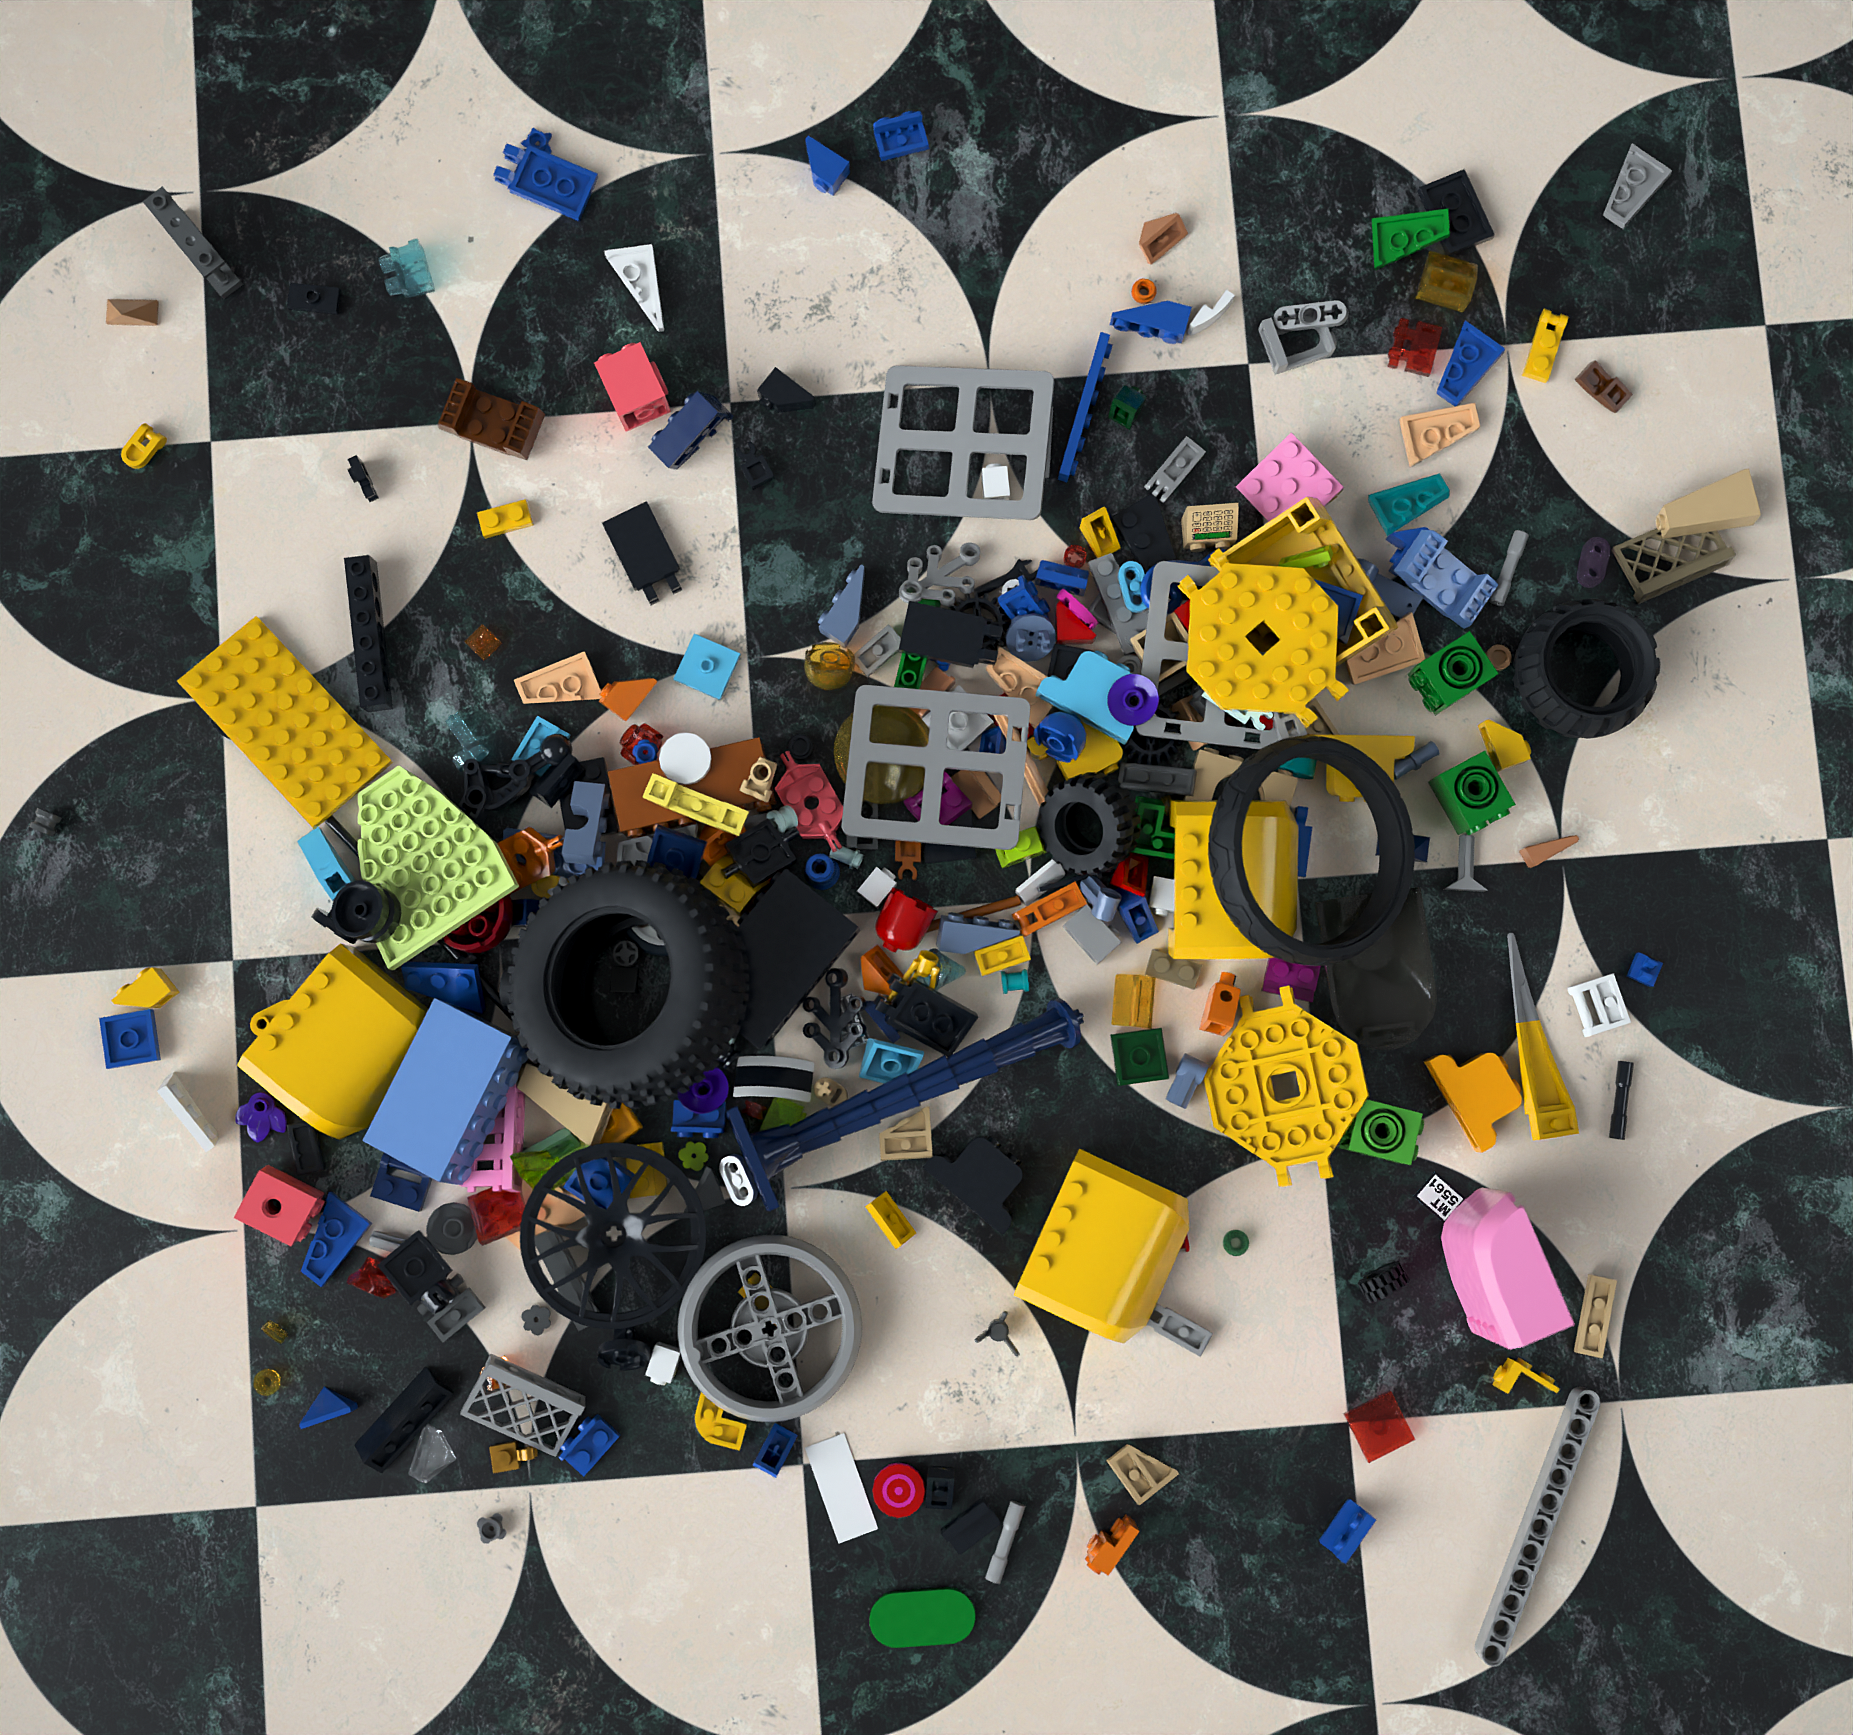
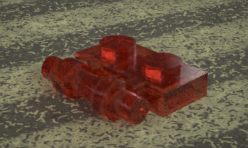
(1422, 349)

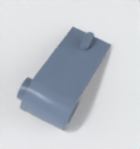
(1393, 594)

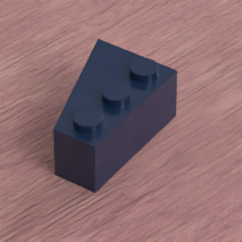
(688, 429)

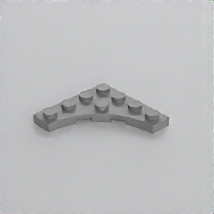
(1125, 622)

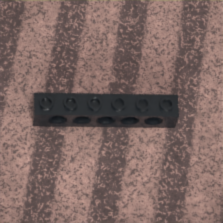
(368, 633)

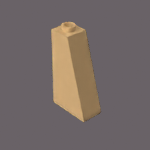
(1712, 508)
(577, 1115)

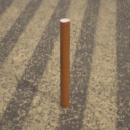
(983, 910)

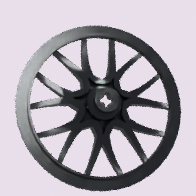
(602, 1247)

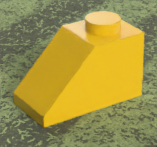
(1503, 745)

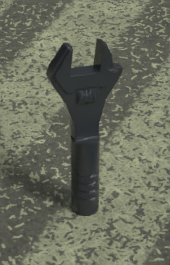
(1018, 570)

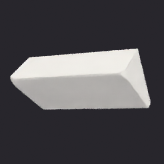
(1048, 874)

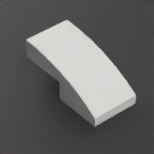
(1207, 316)

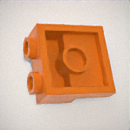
(1107, 1550)

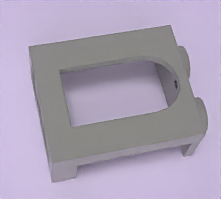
(1279, 362)

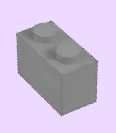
(1092, 934)

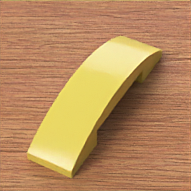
(695, 805)

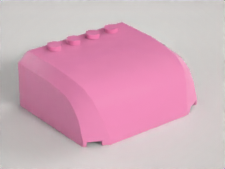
(1501, 1271)

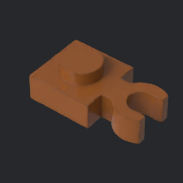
(907, 853)

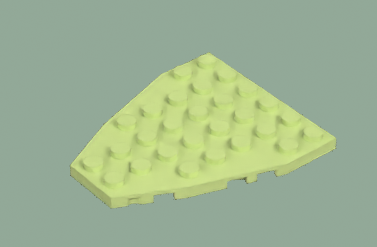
(427, 857)

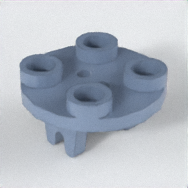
(1042, 637)

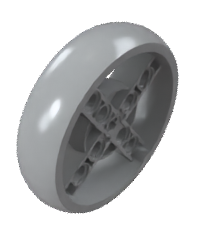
(699, 1351)

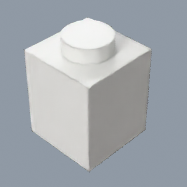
(995, 482)
(877, 886)
(1161, 896)
(663, 1363)

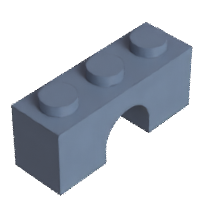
(584, 844)

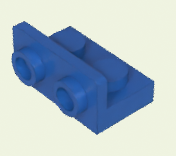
(1062, 577)
(1023, 600)
(687, 1122)
(589, 1445)
(1347, 1530)

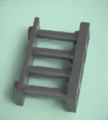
(192, 242)

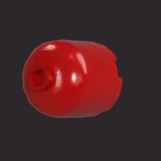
(903, 921)

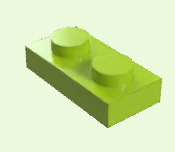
(1317, 558)

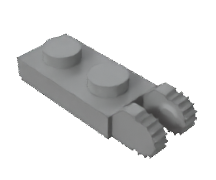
(1181, 1330)

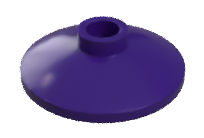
(1120, 699)
(717, 1088)

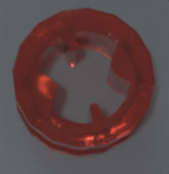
(1071, 550)
(754, 1109)

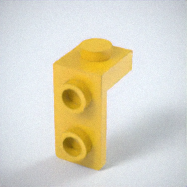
(1508, 1373)

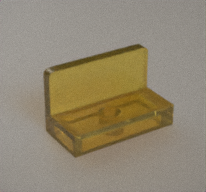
(1133, 1001)

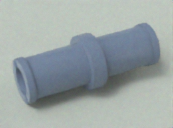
(1415, 759)

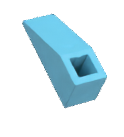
(325, 862)

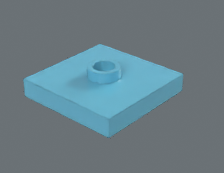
(707, 667)

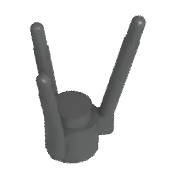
(998, 1331)

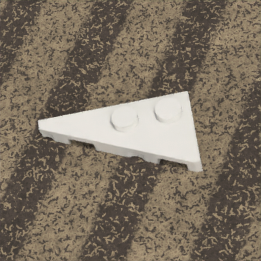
(638, 272)

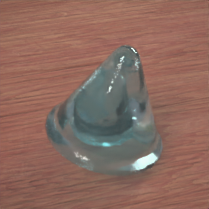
(948, 971)

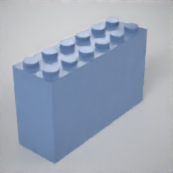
(447, 1093)

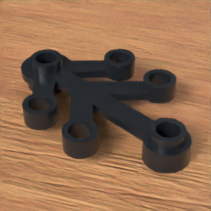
(835, 1021)

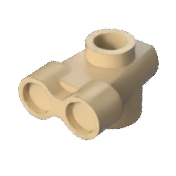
(757, 784)

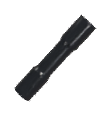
(1623, 1084)

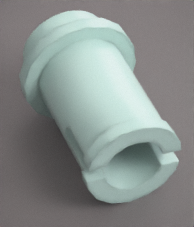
(847, 856)

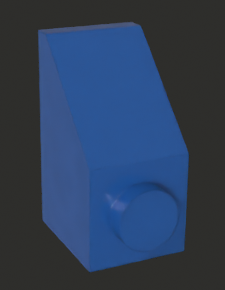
(826, 167)
(1136, 915)

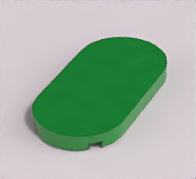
(922, 1617)

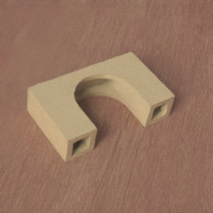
(1213, 768)

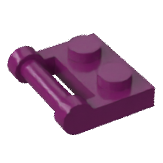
(952, 806)

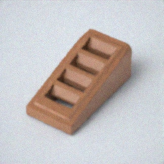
(1540, 852)

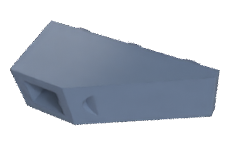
(844, 616)
(967, 934)

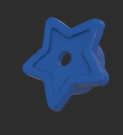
(538, 136)

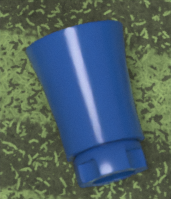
(821, 880)

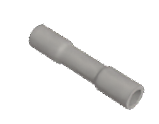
(1514, 552)
(999, 1558)

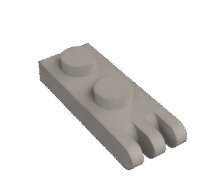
(1176, 468)

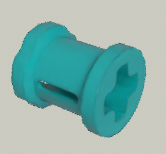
(1015, 981)

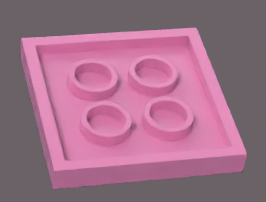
(1287, 478)

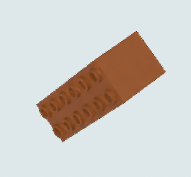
(723, 782)

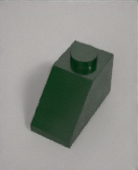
(1127, 406)

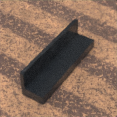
(402, 1421)

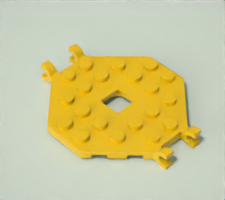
(1233, 668)
(1292, 1128)

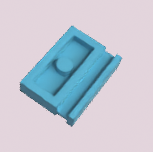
(532, 741)

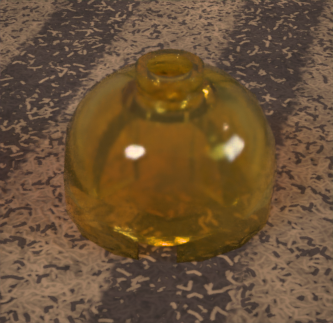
(829, 665)

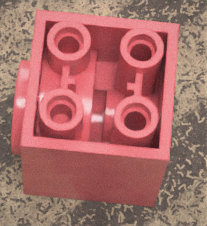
(633, 385)
(297, 1200)

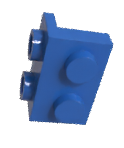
(900, 135)

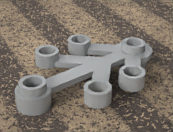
(917, 590)

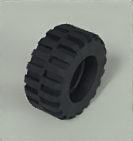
(1063, 836)

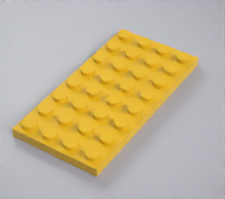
(285, 722)

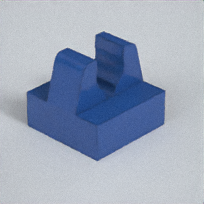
(1644, 969)

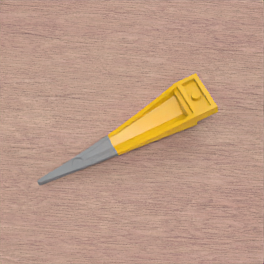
(1543, 1088)

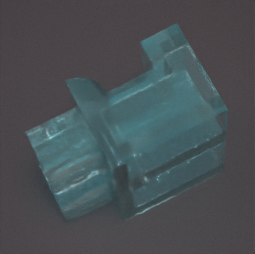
(411, 270)

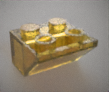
(1447, 281)

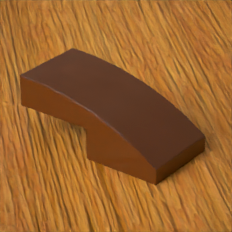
(1603, 388)

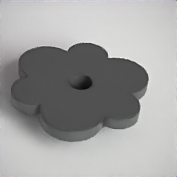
(528, 1317)

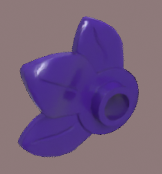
(260, 1120)

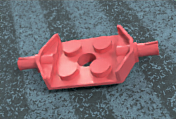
(808, 781)

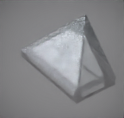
(431, 1454)

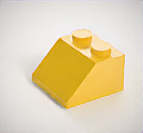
(735, 890)

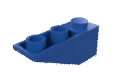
(1161, 320)

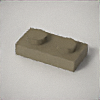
(1173, 970)

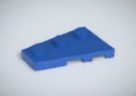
(1468, 364)
(447, 982)
(336, 1235)

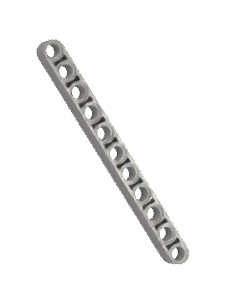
(1539, 1538)

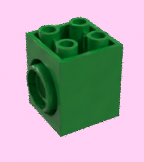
(1439, 683)
(1488, 798)

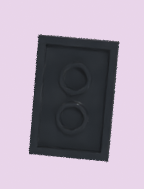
(1466, 216)
(594, 772)

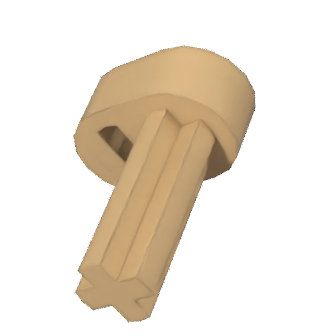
(826, 1088)

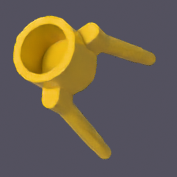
(923, 966)

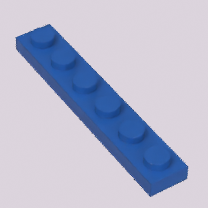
(1088, 398)

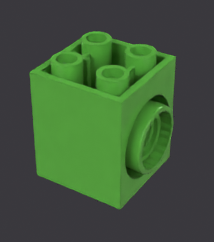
(1397, 1133)

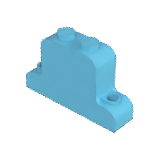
(1087, 693)

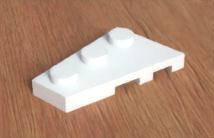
(186, 1110)

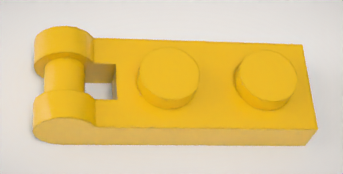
(1544, 346)

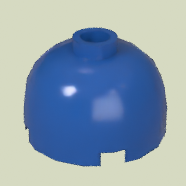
(1062, 736)

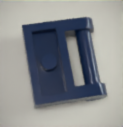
(398, 1189)

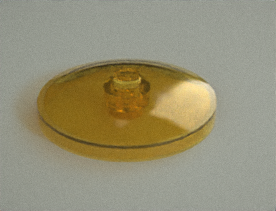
(885, 781)

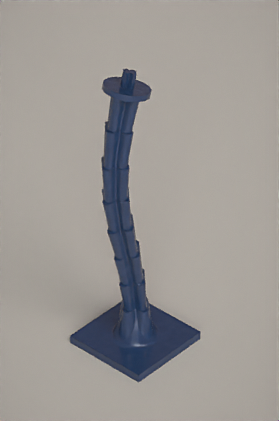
(781, 1146)

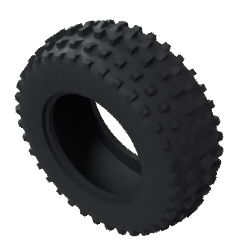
(555, 970)

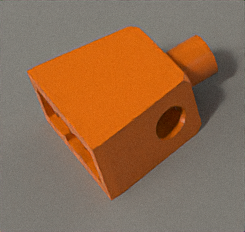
(1220, 1015)

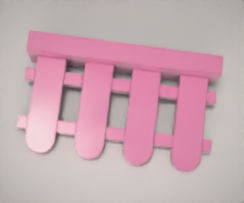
(513, 1131)

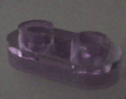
(1593, 560)

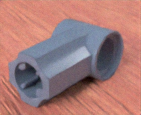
(1103, 899)
(1188, 1075)

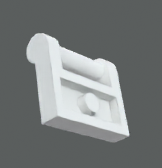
(1607, 1002)

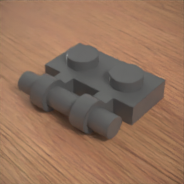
(456, 1313)

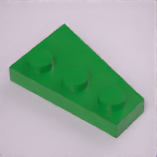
(1406, 234)

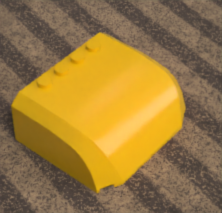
(1304, 529)
(1270, 867)
(336, 1043)
(1105, 1249)

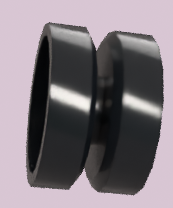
(366, 911)

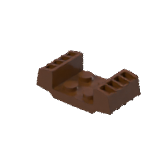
(491, 420)

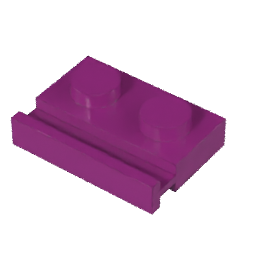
(1299, 977)

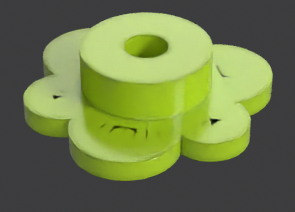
(686, 1155)

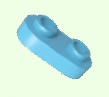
(1131, 587)

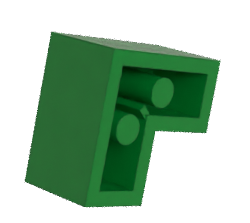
(1154, 838)

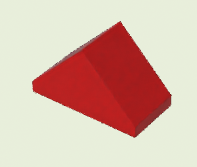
(1070, 628)

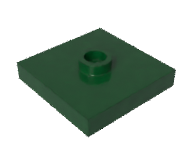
(1139, 1056)

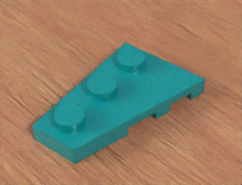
(1407, 501)

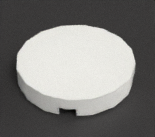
(685, 758)

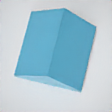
(886, 1061)

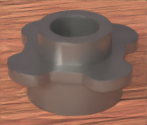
(488, 1535)

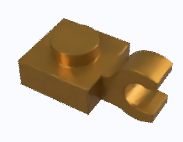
(509, 1456)

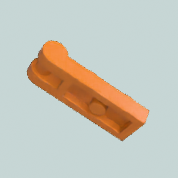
(1050, 908)

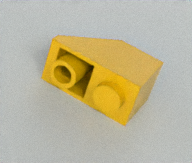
(150, 990)

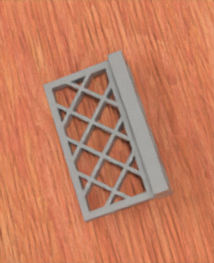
(531, 1384)

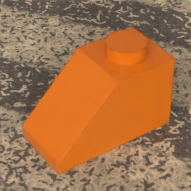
(625, 695)

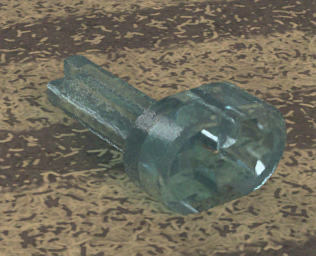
(472, 748)

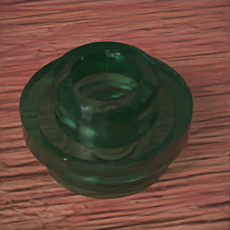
(1244, 1242)

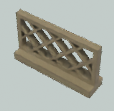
(1676, 576)

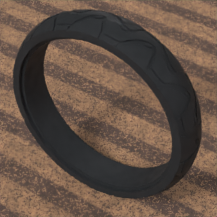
(1394, 839)

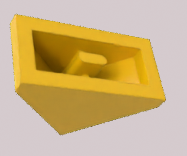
(1100, 533)

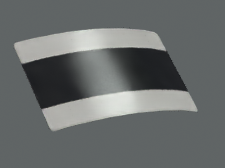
(774, 1077)

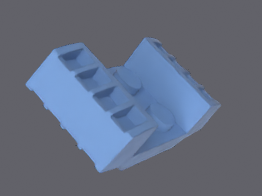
(1444, 579)

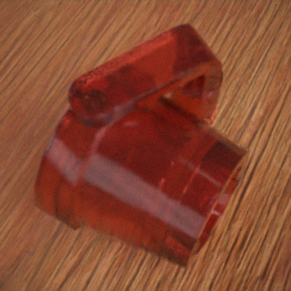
(634, 735)
(372, 1279)

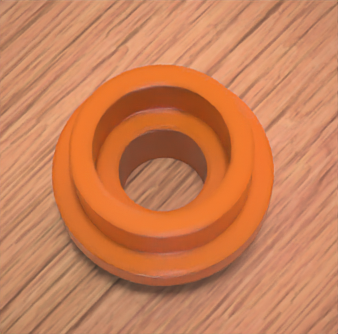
(1143, 284)

